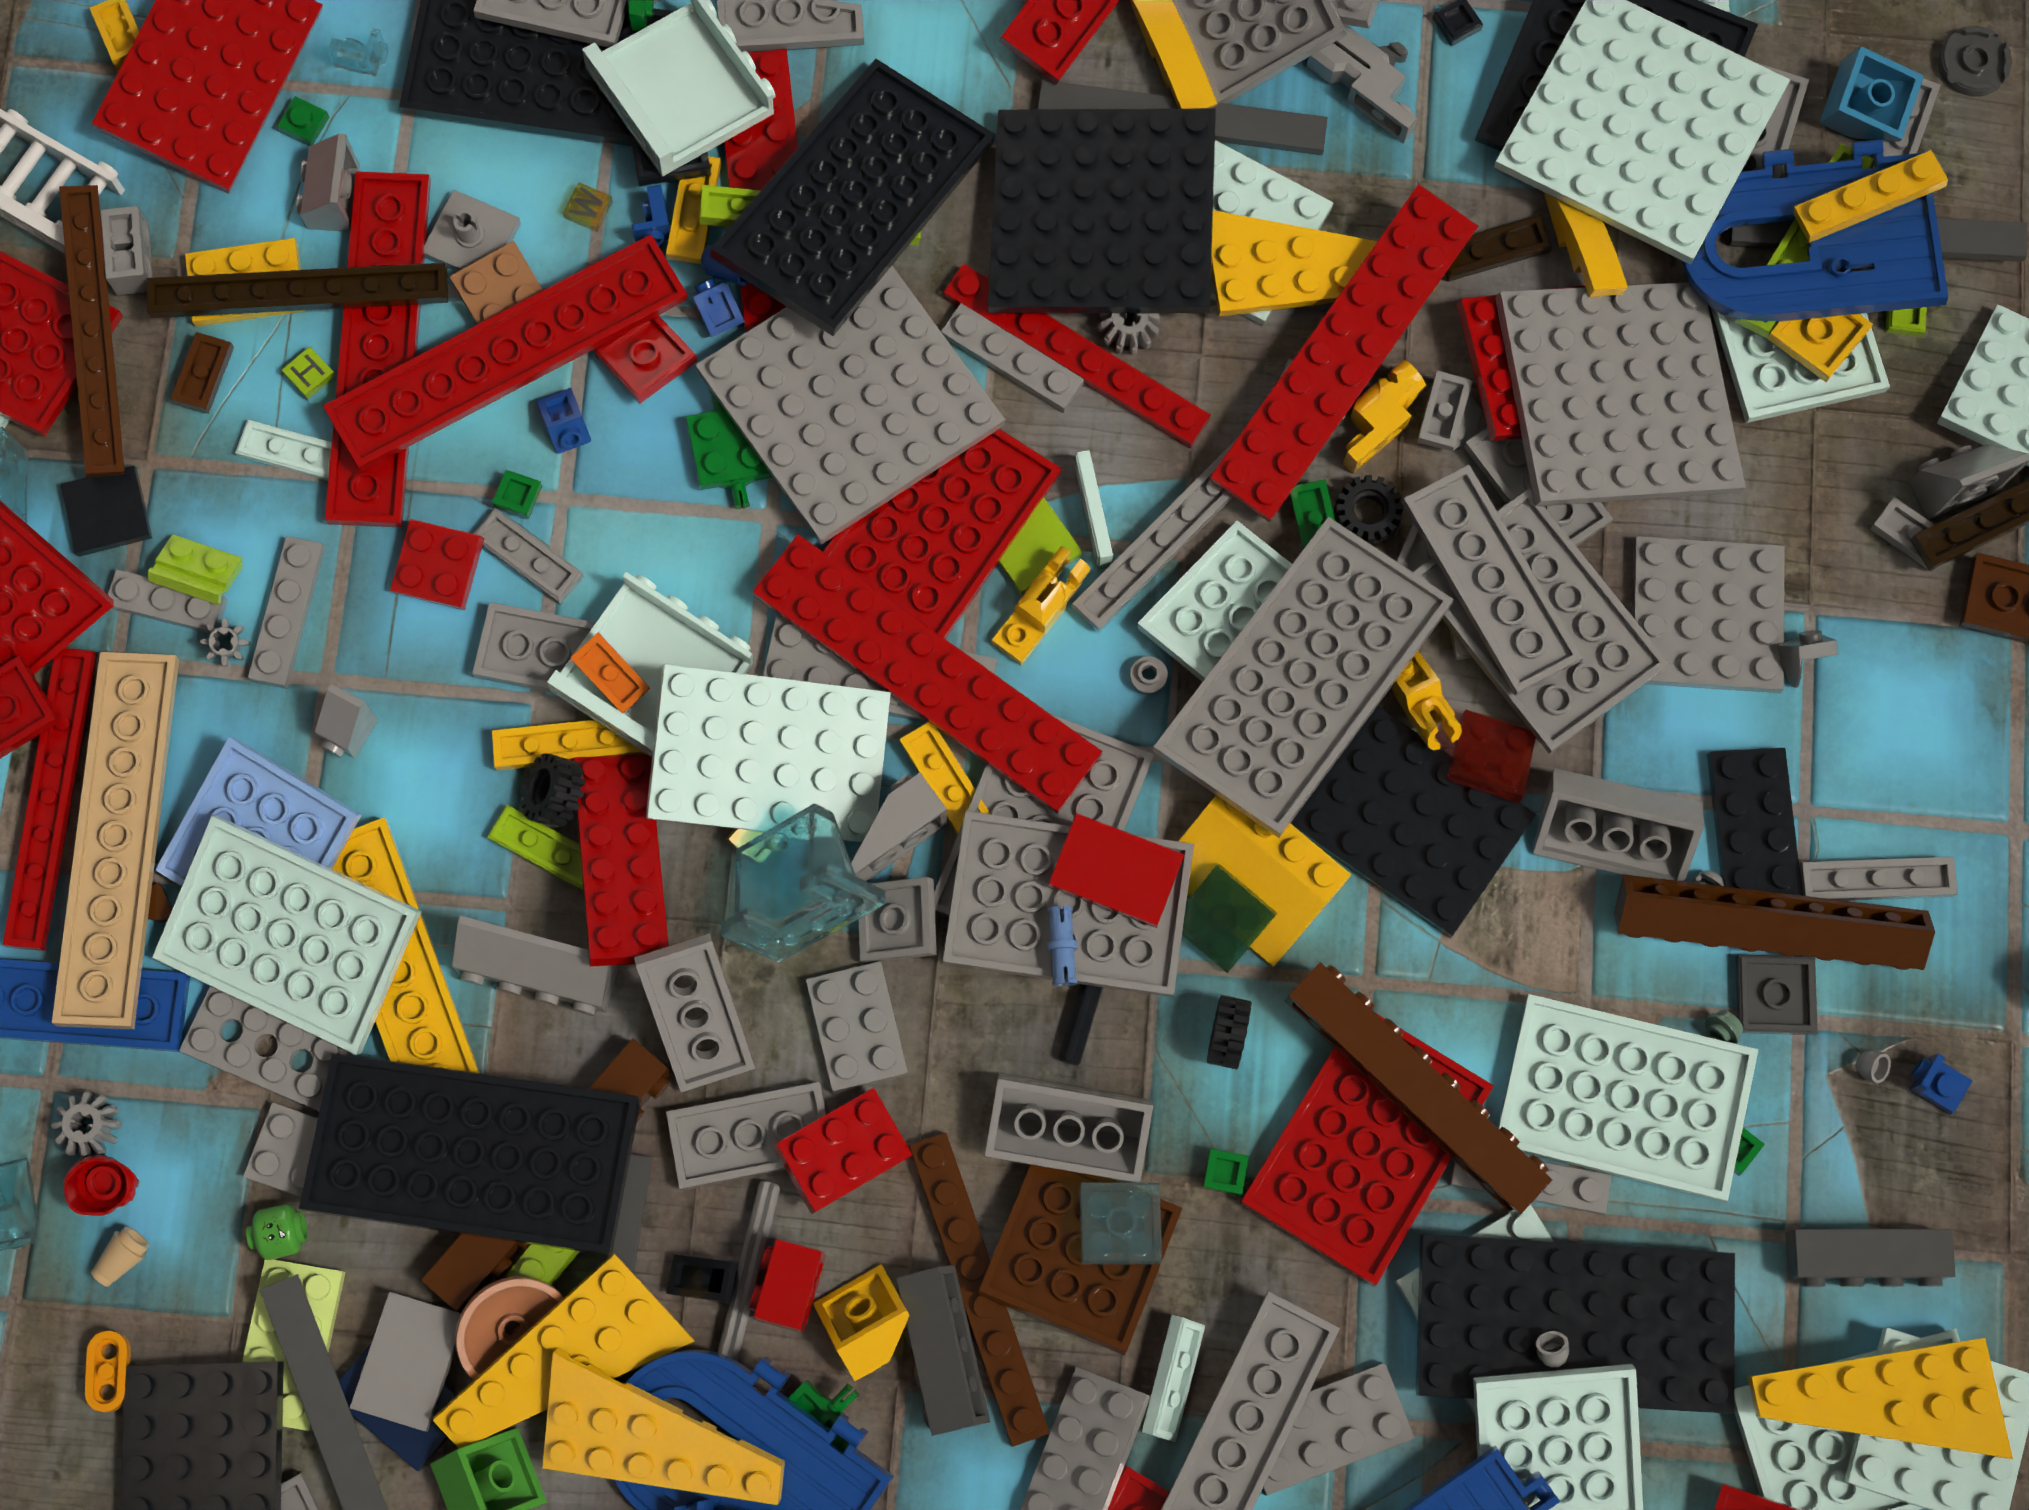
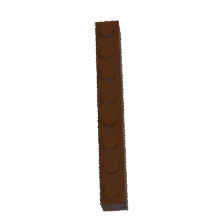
(1774, 922)
(1419, 1090)
(477, 1260)

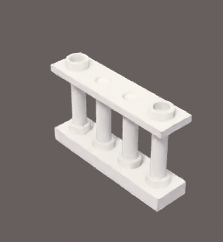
(32, 215)

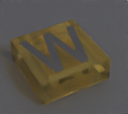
(587, 207)

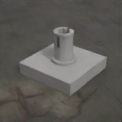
(468, 232)

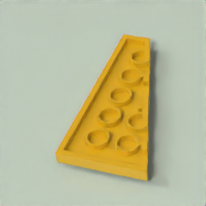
(1279, 265)
(601, 1322)
(1911, 1396)
(638, 1438)

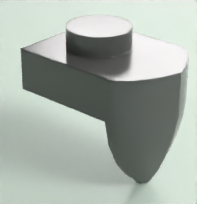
(1808, 646)

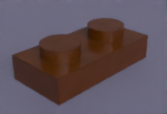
(202, 372)

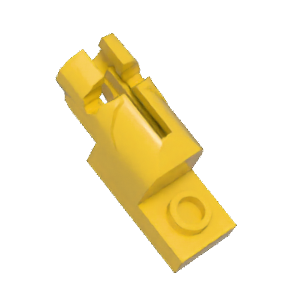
(1382, 413)
(1039, 607)
(1422, 700)

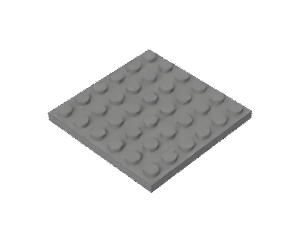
(1619, 394)
(854, 411)

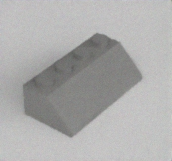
(1618, 827)
(532, 965)
(1069, 1128)

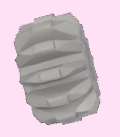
(1139, 333)
(72, 1120)

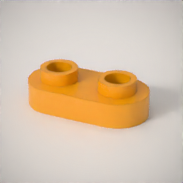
(105, 1371)

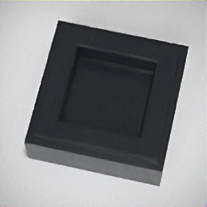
(1457, 21)

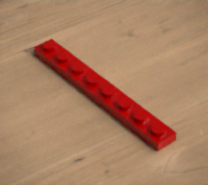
(1089, 361)
(50, 802)

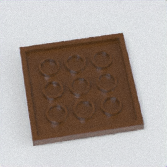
(1041, 1267)

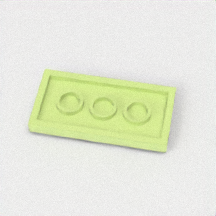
(323, 1292)

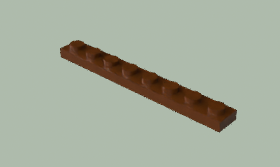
(91, 331)
(987, 1318)

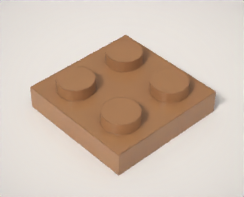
(495, 283)

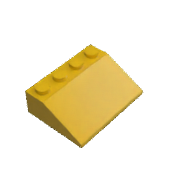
(1283, 871)

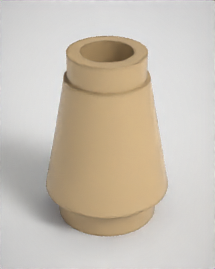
(120, 1255)

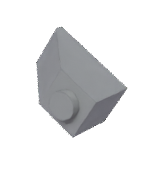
(344, 722)

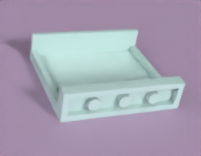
(681, 85)
(648, 634)

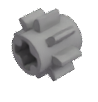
(214, 643)

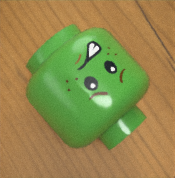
(277, 1232)

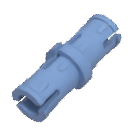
(1062, 946)

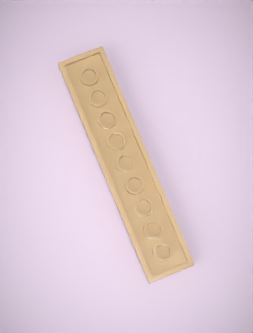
(116, 841)

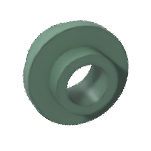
(1724, 1026)

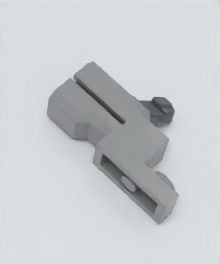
(1370, 77)

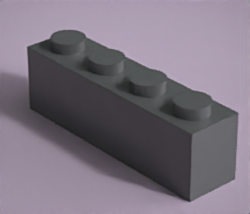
(1870, 1255)
(942, 1350)

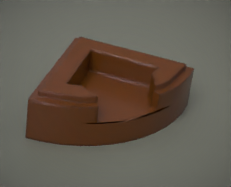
(160, 905)

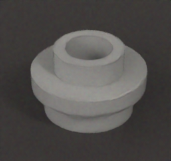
(1148, 686)

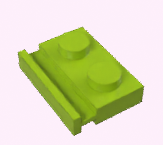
(195, 569)

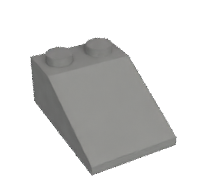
(1964, 478)
(903, 823)

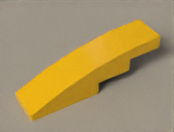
(116, 28)
(1174, 53)
(1588, 248)

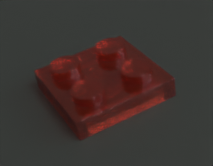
(1492, 756)

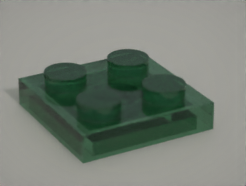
(1225, 918)

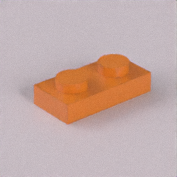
(610, 673)

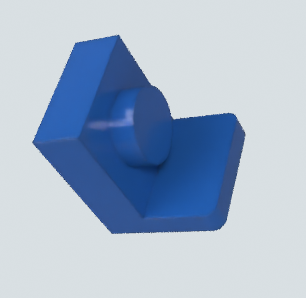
(655, 215)
(716, 306)
(564, 420)
(1939, 1083)

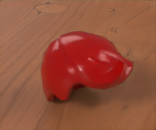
(98, 1185)

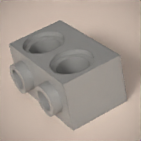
(126, 249)

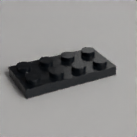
(1754, 820)

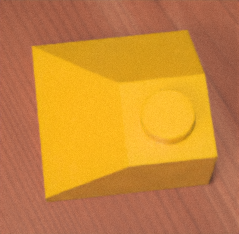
(864, 1321)

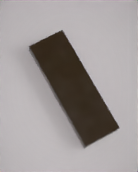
(1501, 247)

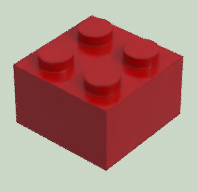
(788, 1285)

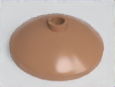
(481, 1325)

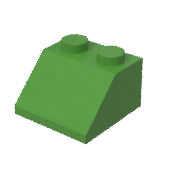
(490, 1476)

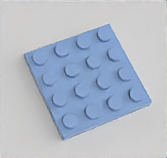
(266, 801)

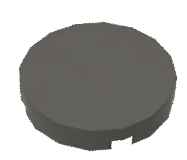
(1974, 61)

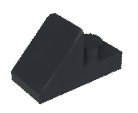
(702, 1279)

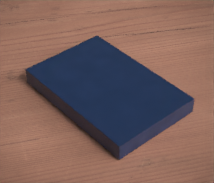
(409, 1443)

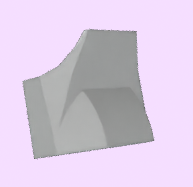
(1450, 413)

